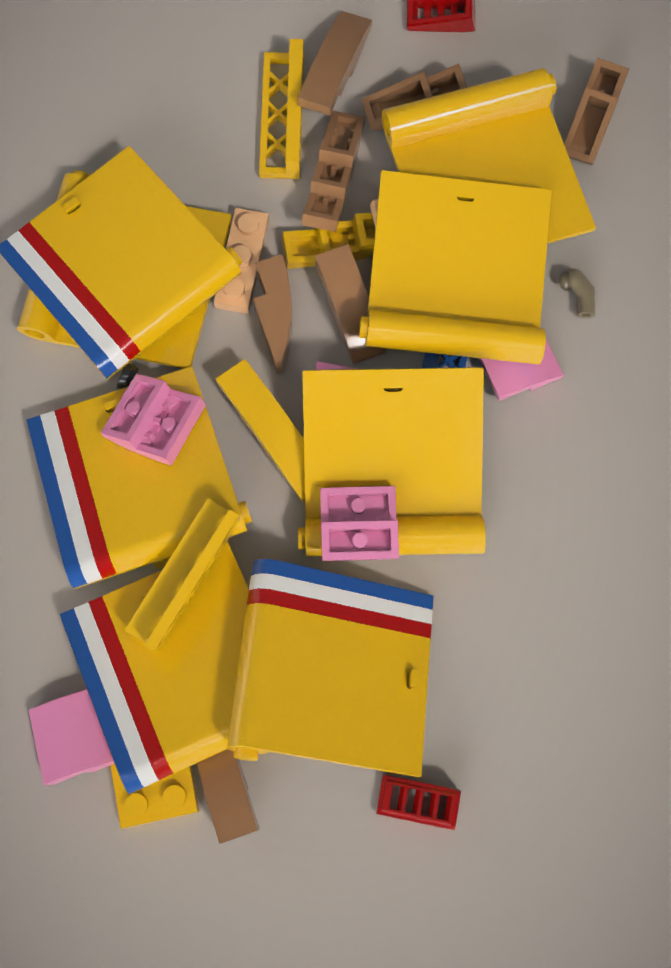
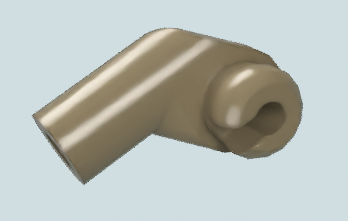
(584, 290)

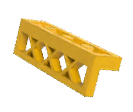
(293, 122)
(182, 574)

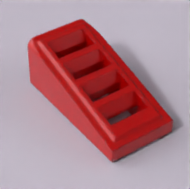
(441, 23)
(451, 808)

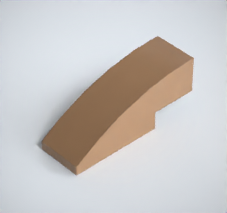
(411, 90)
(595, 110)
(346, 299)
(275, 309)
(227, 796)

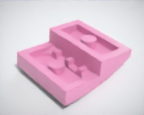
(514, 377)
(153, 419)
(359, 523)
(69, 738)

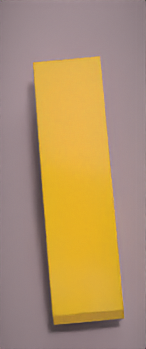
(303, 245)
(267, 422)

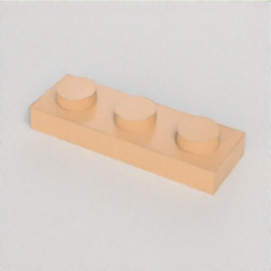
(247, 239)

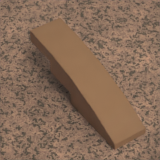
(334, 62)
(333, 171)

